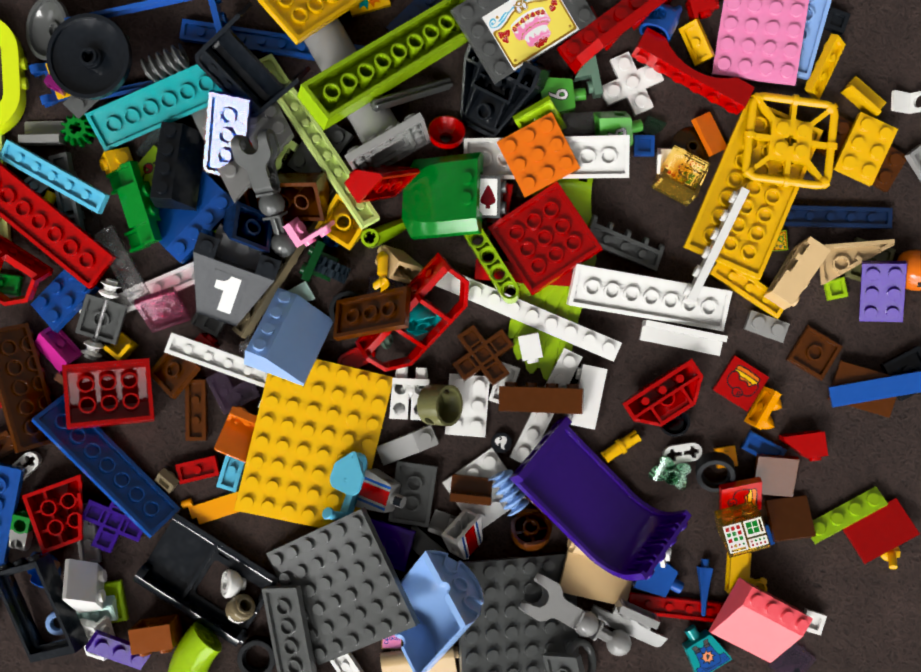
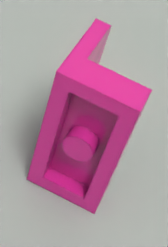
(57, 347)

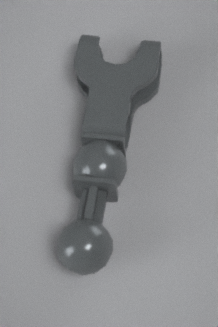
(265, 184)

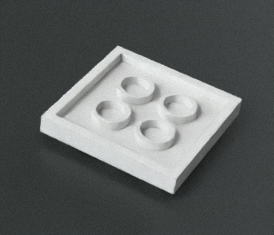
(483, 466)

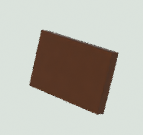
(850, 373)

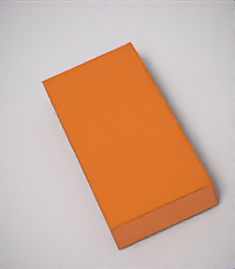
(709, 134)

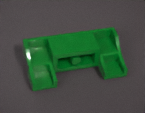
(137, 205)

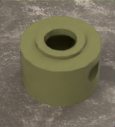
(438, 406)

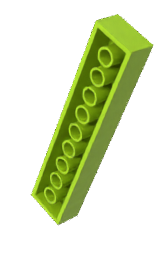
(382, 64)

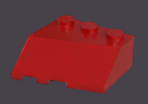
(56, 513)

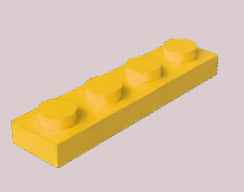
(746, 287)

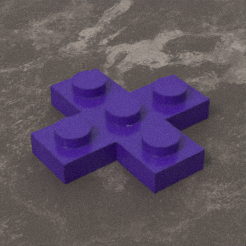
(112, 524)

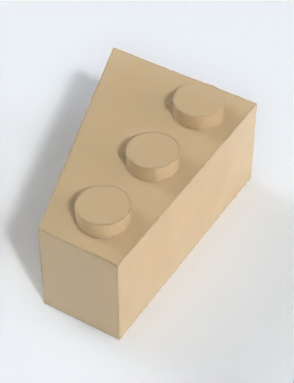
(796, 273)

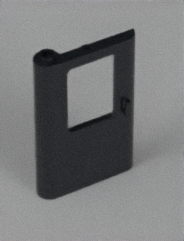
(180, 566)

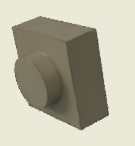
(167, 480)

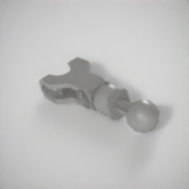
(583, 622)

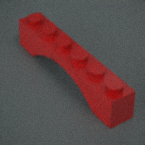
(726, 92)

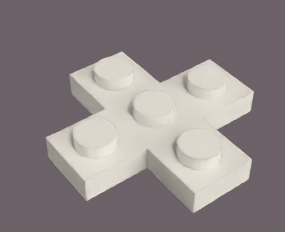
(631, 84)

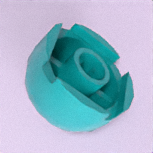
(420, 319)

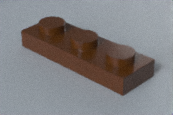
(196, 410)

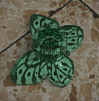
(670, 472)

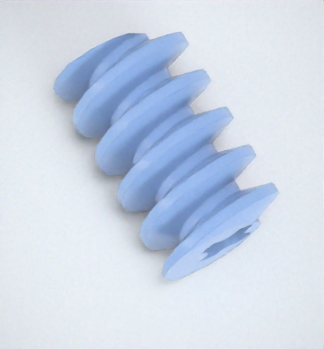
(510, 492)

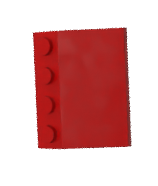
(107, 393)

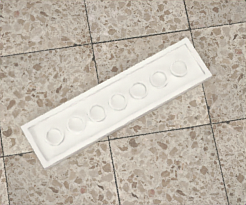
(596, 155)
(647, 297)

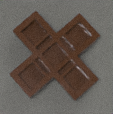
(483, 355)

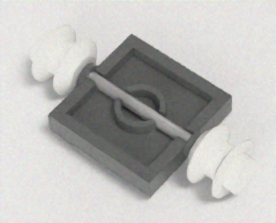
(101, 319)

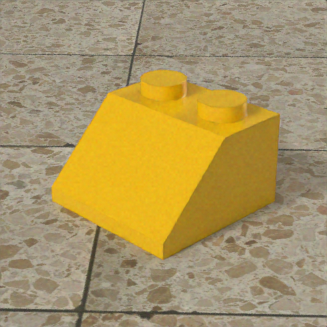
(345, 229)

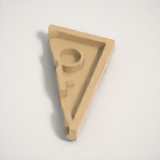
(848, 256)

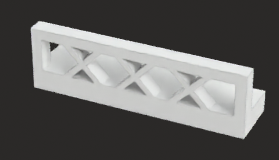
(682, 337)

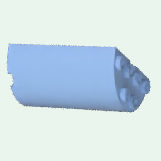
(446, 604)

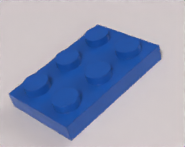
(61, 300)

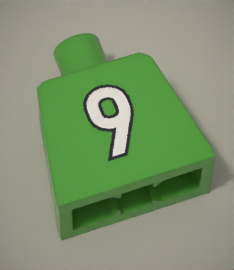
(563, 94)
(616, 124)

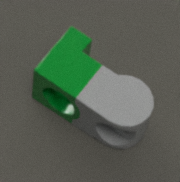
(21, 531)

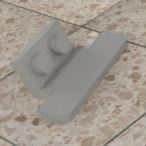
(633, 620)

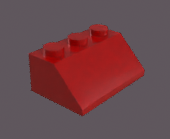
(379, 182)

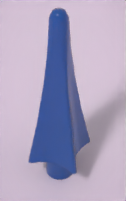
(704, 576)

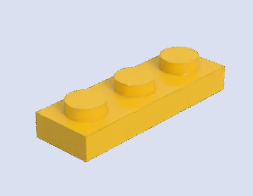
(825, 66)

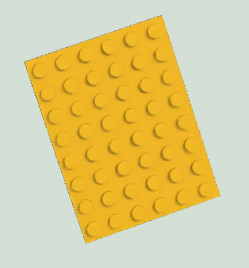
(304, 434)

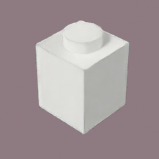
(530, 347)

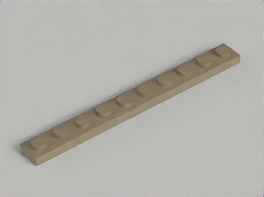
(251, 319)

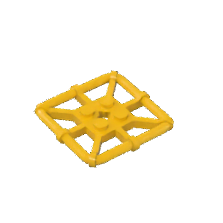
(799, 131)

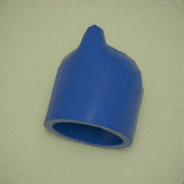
(663, 20)

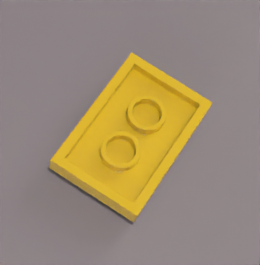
(865, 149)

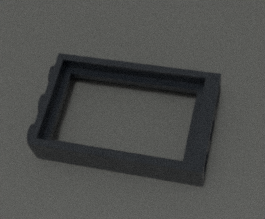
(21, 617)

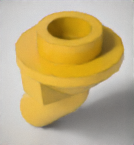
(891, 556)

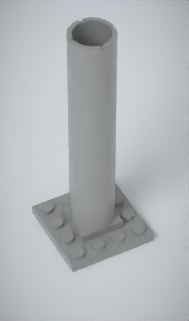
(381, 134)

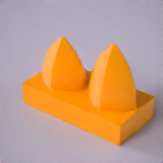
(759, 414)

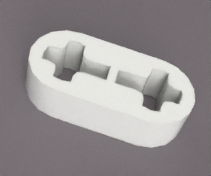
(681, 448)

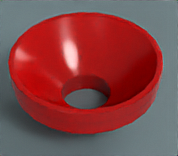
(449, 127)

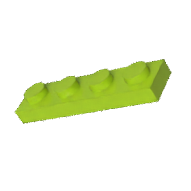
(848, 514)

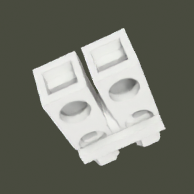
(404, 390)

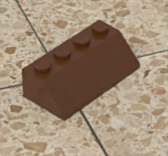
(304, 196)

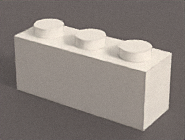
(593, 381)

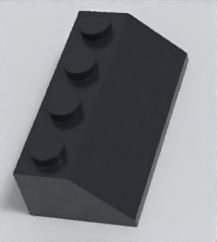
(177, 167)

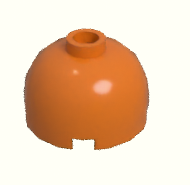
(913, 273)

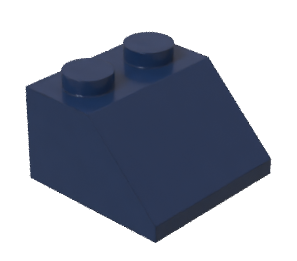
(246, 227)

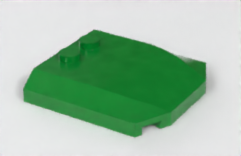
(444, 197)

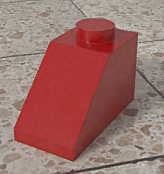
(807, 444)

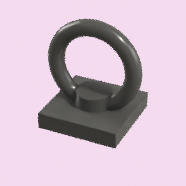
(569, 661)

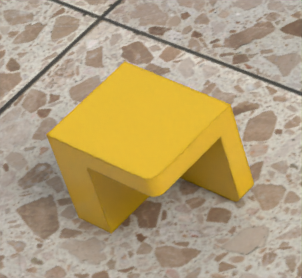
(123, 349)

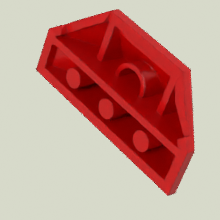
(666, 395)

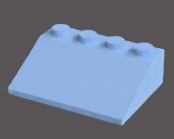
(288, 338)

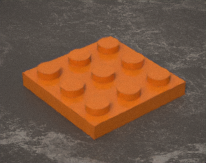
(538, 154)

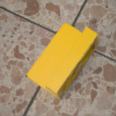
(863, 97)

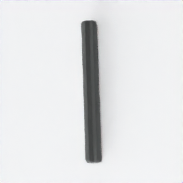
(411, 94)

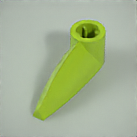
(383, 233)

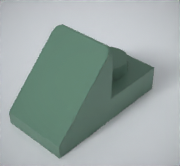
(591, 72)

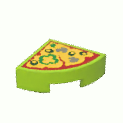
(781, 244)

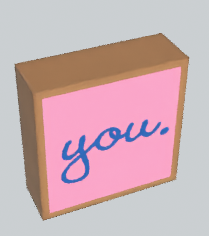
(391, 643)

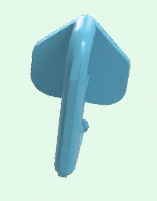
(348, 478)

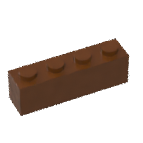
(541, 399)

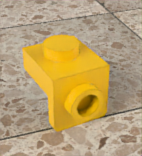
(114, 158)

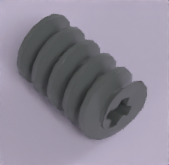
(165, 64)

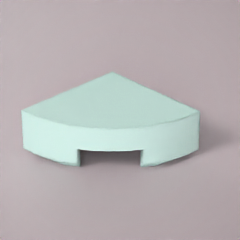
(303, 291)

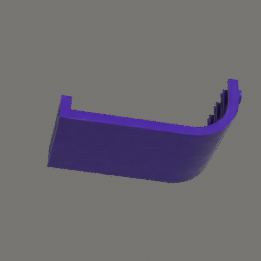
(596, 506)

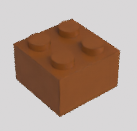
(155, 635)

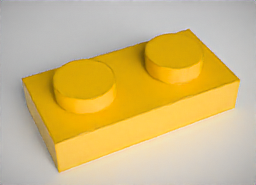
(696, 42)

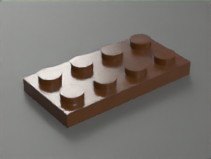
(890, 167)
(372, 313)

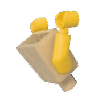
(395, 265)

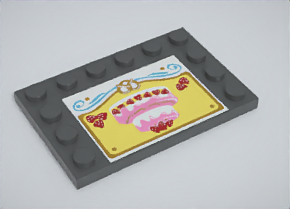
(518, 30)

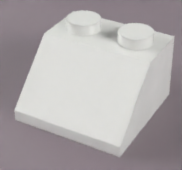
(84, 585)

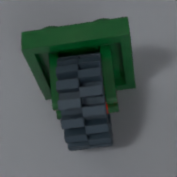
(323, 265)

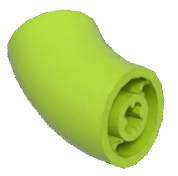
(195, 650)

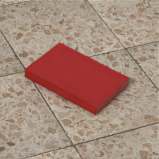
(881, 531)

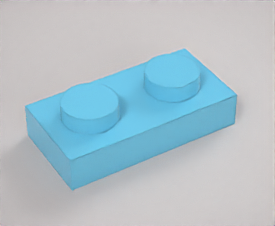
(230, 474)

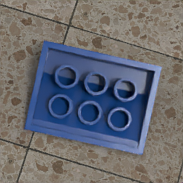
(182, 227)

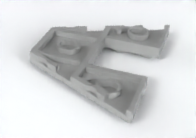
(233, 175)

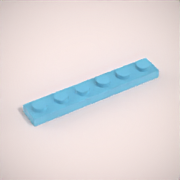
(54, 176)

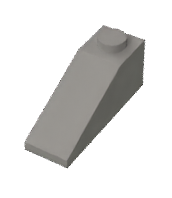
(408, 444)

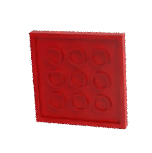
(545, 238)

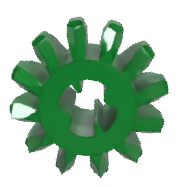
(76, 137)

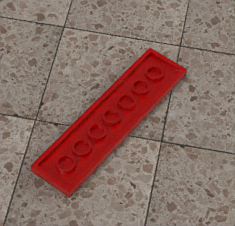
(52, 230)

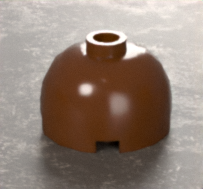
(530, 529)

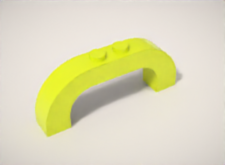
(14, 80)

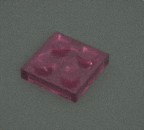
(162, 309)

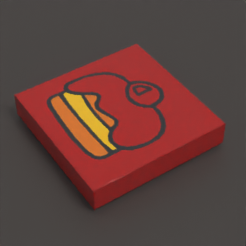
(740, 383)
(740, 492)

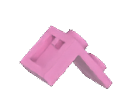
(299, 235)

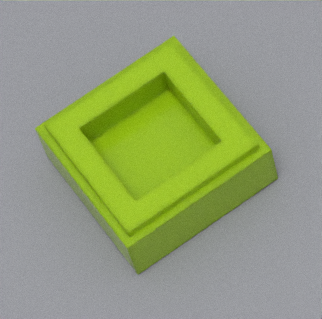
(836, 289)

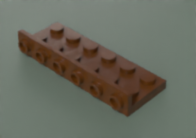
(22, 386)

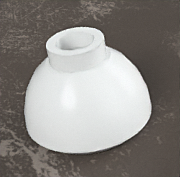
(232, 583)

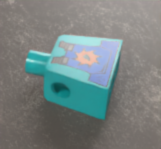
(704, 651)

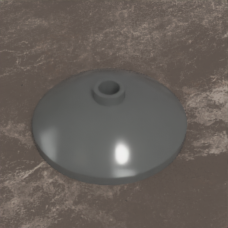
(41, 23)

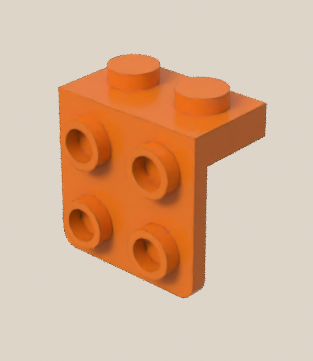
(236, 434)

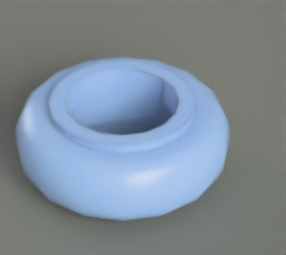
(50, 626)

